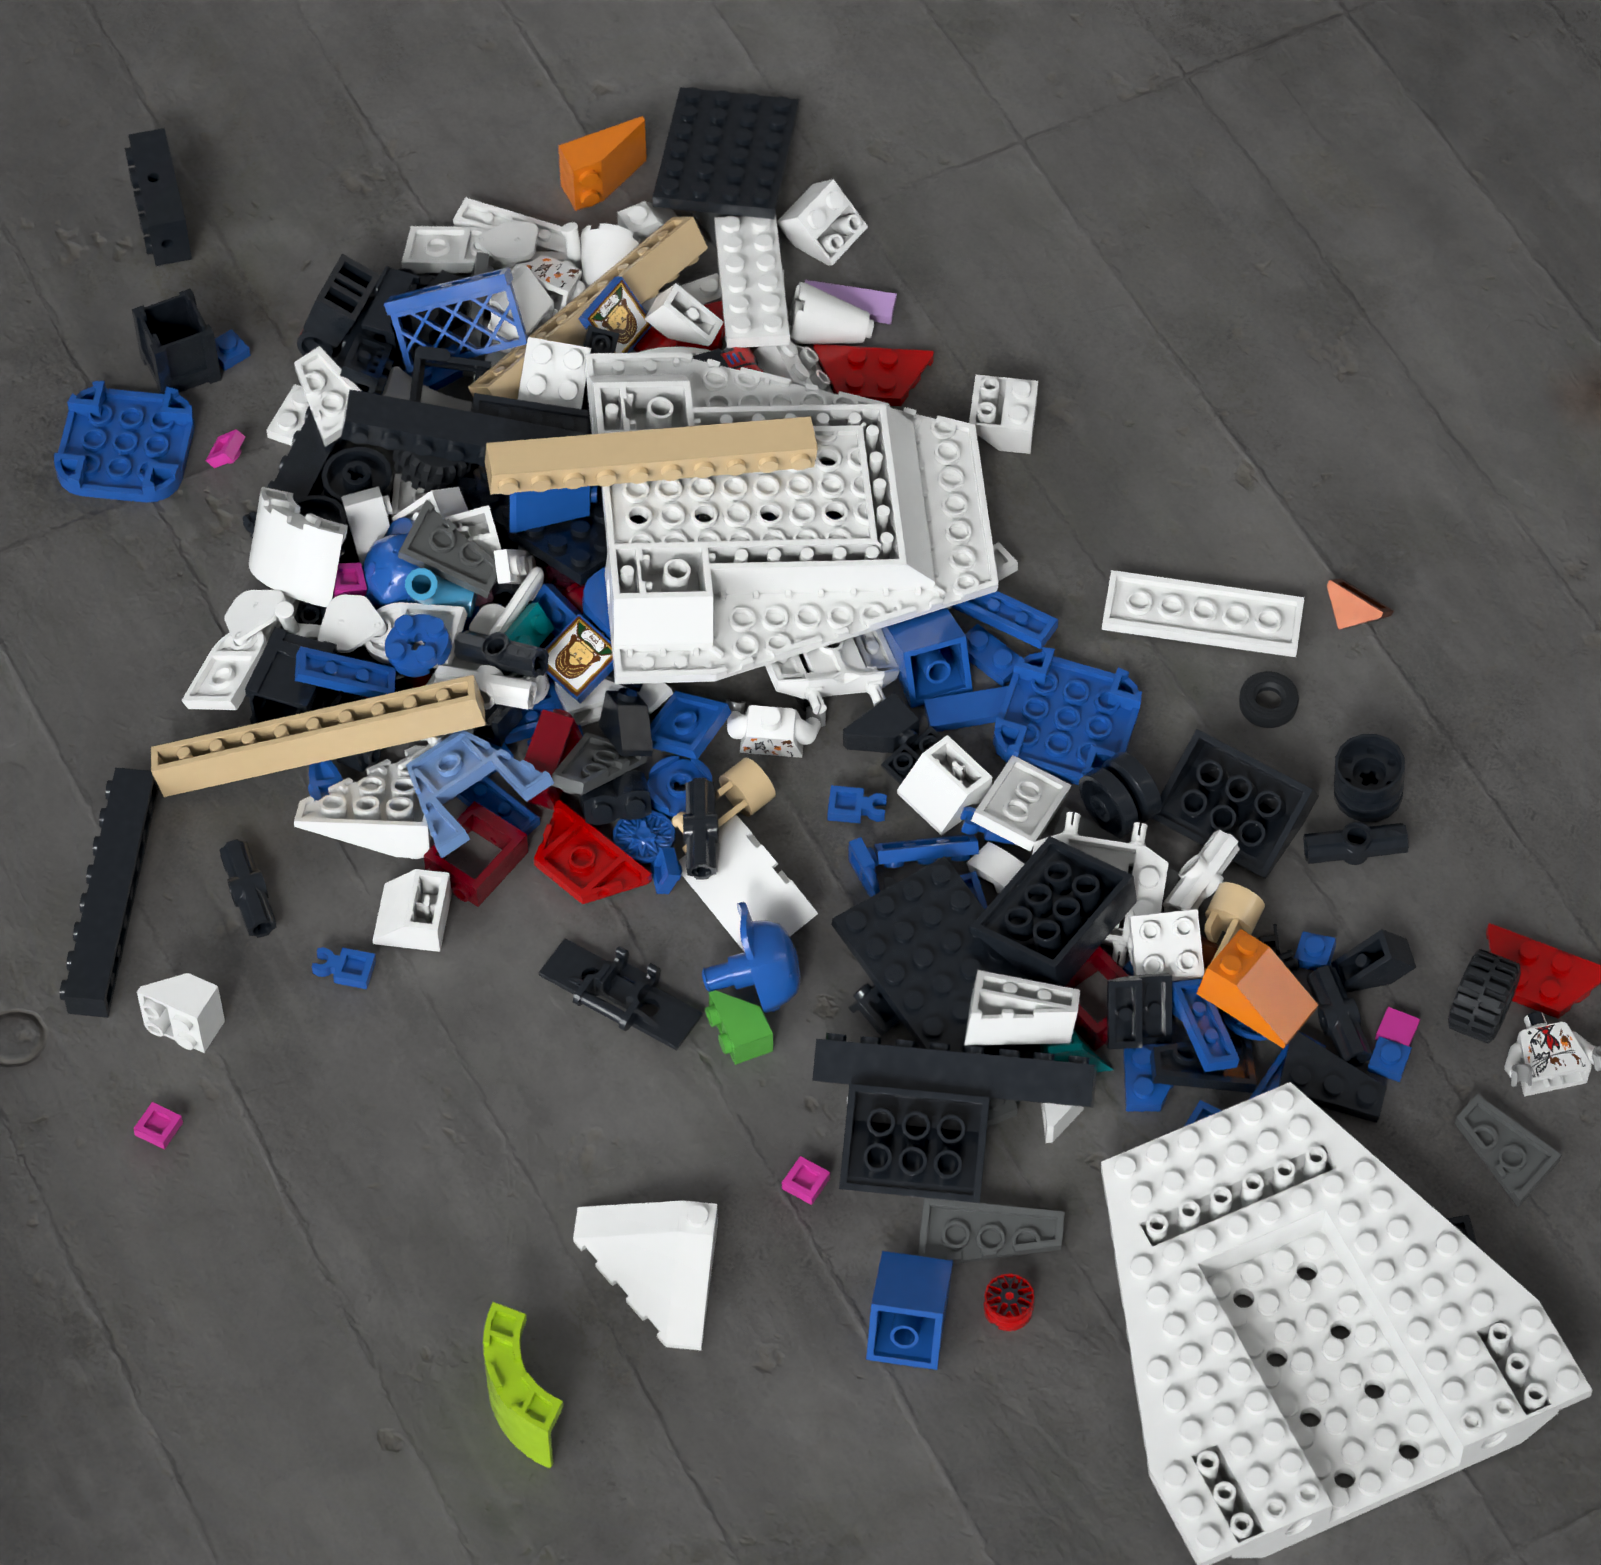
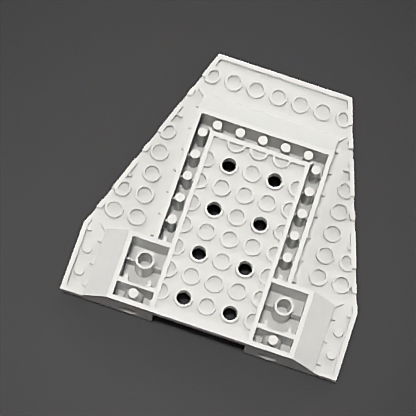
(754, 591)
(1428, 1316)

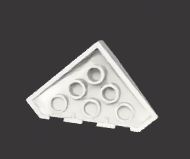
(372, 813)
(658, 1258)

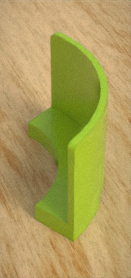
(517, 1401)

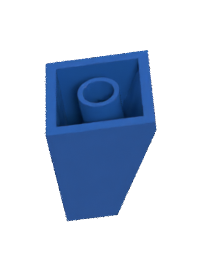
(549, 507)
(930, 656)
(909, 1310)

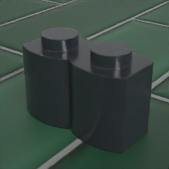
(621, 798)

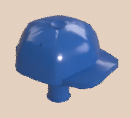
(386, 572)
(767, 963)

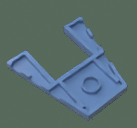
(454, 767)

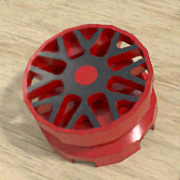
(1009, 1303)

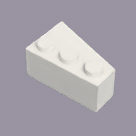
(1020, 1011)

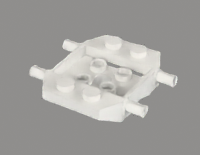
(849, 668)
(1148, 873)

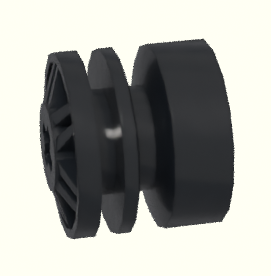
(1369, 777)

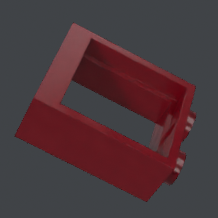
(551, 743)
(498, 832)
(1092, 1032)

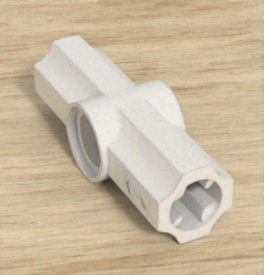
(494, 686)
(1202, 873)

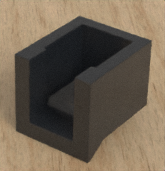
(499, 723)

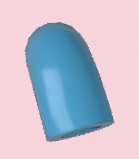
(434, 590)

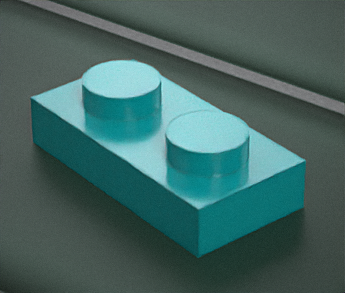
(530, 626)

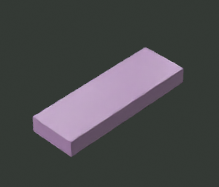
(877, 303)

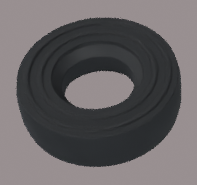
(1263, 716)

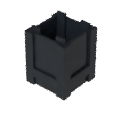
(176, 343)
(273, 685)

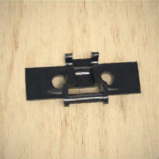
(624, 987)

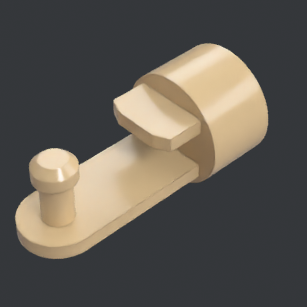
(745, 787)
(1231, 910)

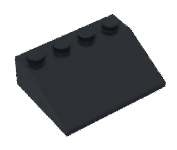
(1235, 794)
(1056, 912)
(914, 1143)

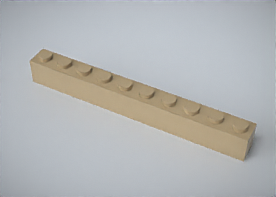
(644, 271)
(650, 455)
(318, 736)

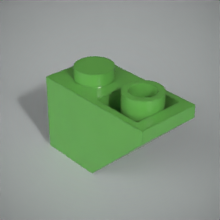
(741, 1027)

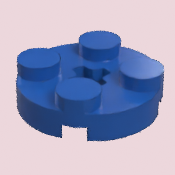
(410, 630)
(662, 780)

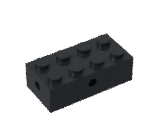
(157, 197)

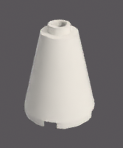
(604, 249)
(826, 319)

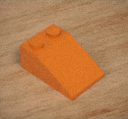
(601, 162)
(1257, 989)

